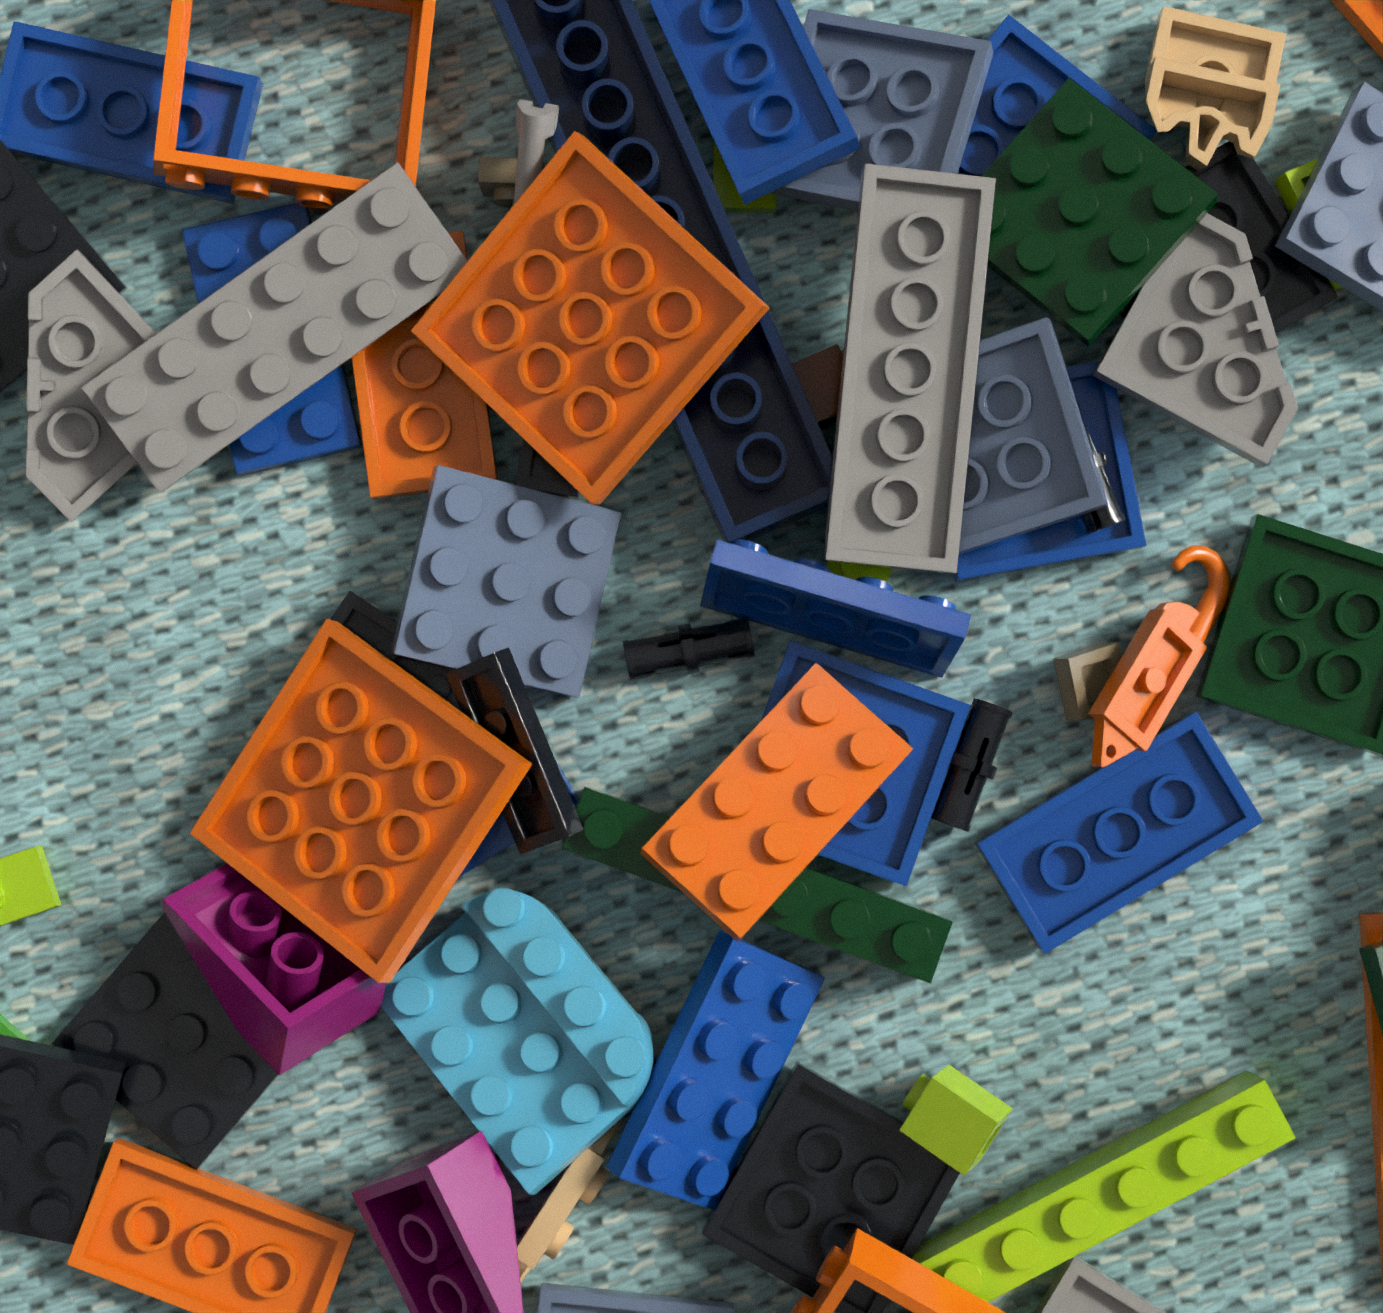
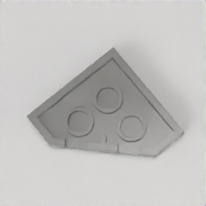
(74, 335)
(1205, 346)

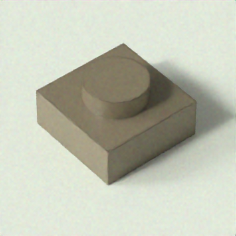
(497, 179)
(1083, 676)

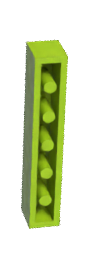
(1110, 1189)

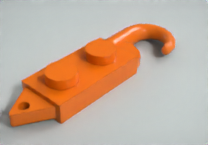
(1157, 664)

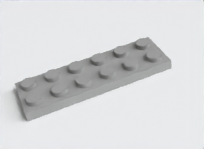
(277, 328)
(909, 368)

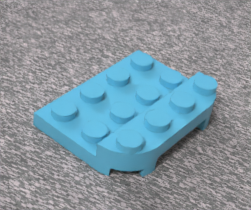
(523, 1032)

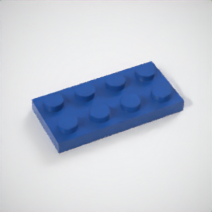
(757, 89)
(100, 105)
(321, 417)
(834, 609)
(1118, 833)
(715, 1072)

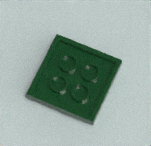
(1087, 211)
(1302, 635)

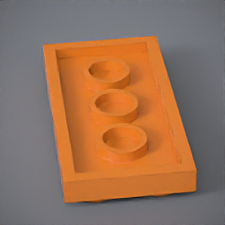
(417, 413)
(776, 802)
(206, 1239)

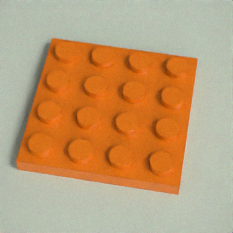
(588, 318)
(359, 800)

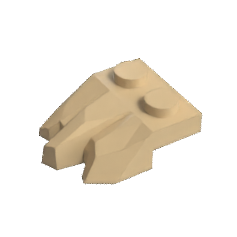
(1213, 81)

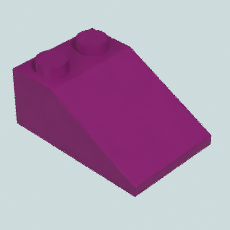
(270, 970)
(447, 1229)

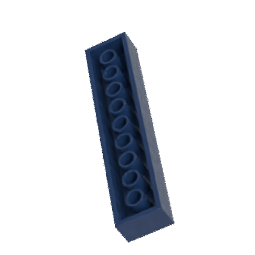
(750, 421)

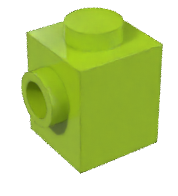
(953, 1118)

